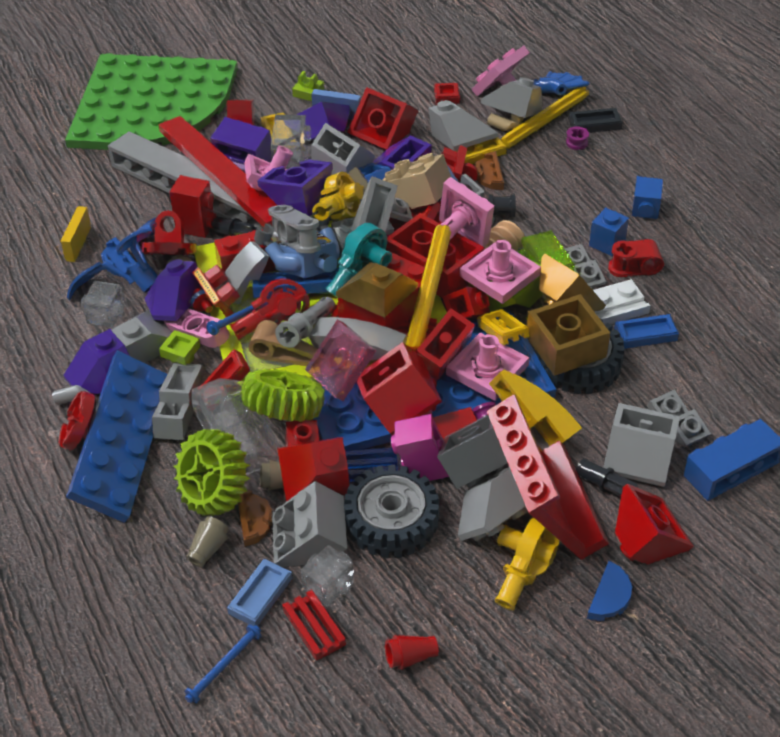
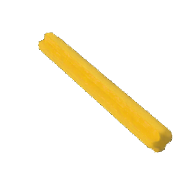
(544, 117)
(428, 287)

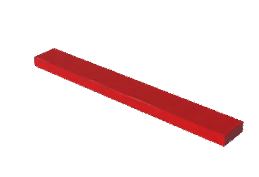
(218, 168)

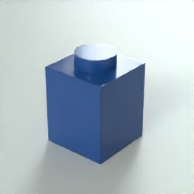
(647, 197)
(607, 230)

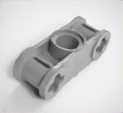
(295, 228)

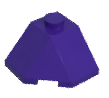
(326, 112)
(297, 185)
(172, 291)
(93, 361)

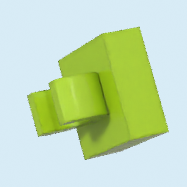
(305, 86)
(180, 348)

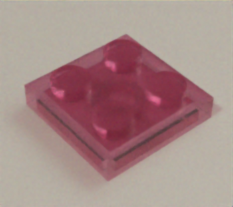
(340, 360)

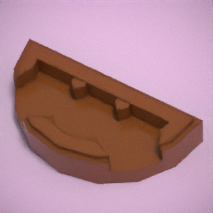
(490, 172)
(255, 517)

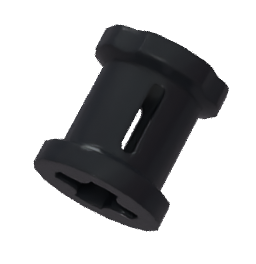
(503, 204)

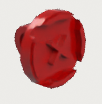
(169, 242)
(80, 417)

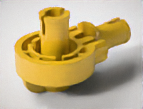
(341, 197)
(533, 556)

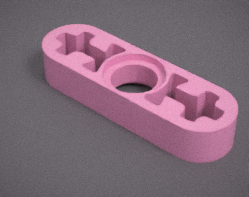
(193, 318)

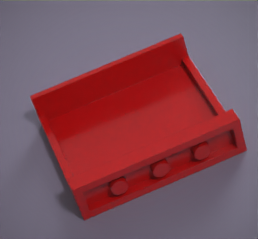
(547, 482)

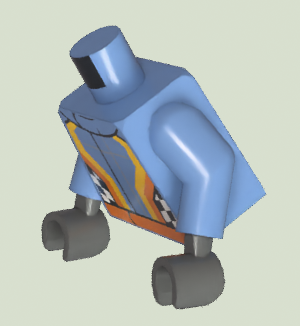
(302, 264)

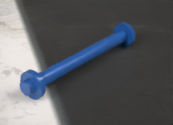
(214, 327)
(253, 632)

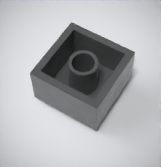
(472, 453)

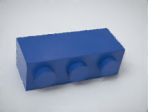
(733, 459)

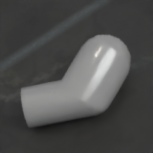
(67, 394)

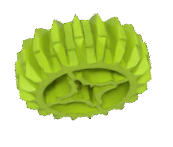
(282, 395)
(211, 472)

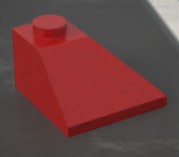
(382, 119)
(314, 461)
(648, 527)

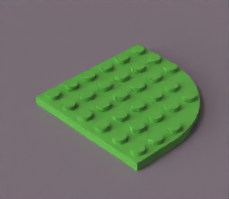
(146, 91)

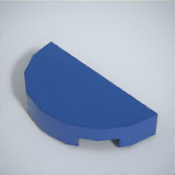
(122, 261)
(612, 594)

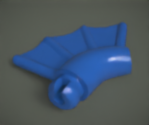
(559, 82)

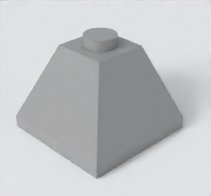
(517, 98)
(457, 127)
(142, 336)

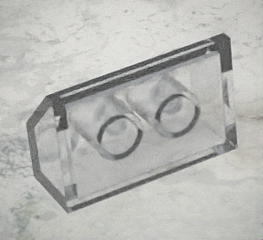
(221, 407)

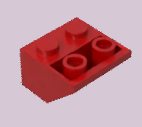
(398, 387)

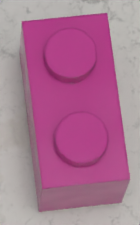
(418, 445)

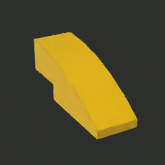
(537, 406)

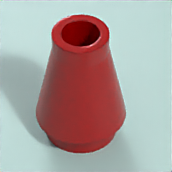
(408, 650)

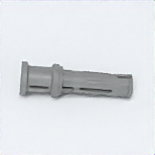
(302, 324)

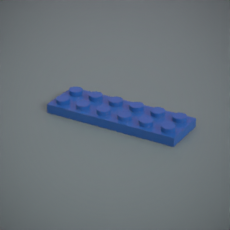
(118, 438)

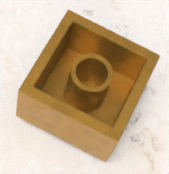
(567, 334)

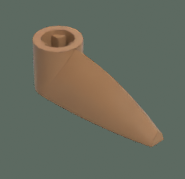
(266, 346)

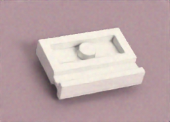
(622, 302)

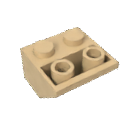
(419, 181)

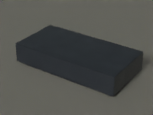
(596, 120)

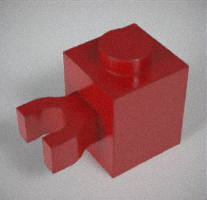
(241, 110)

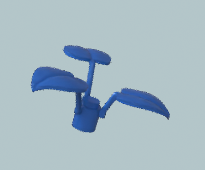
(141, 271)

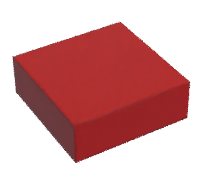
(447, 92)

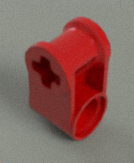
(637, 257)

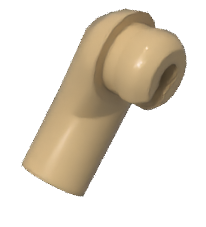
(504, 123)

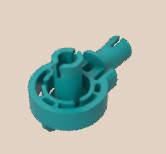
(359, 252)

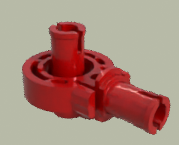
(278, 306)

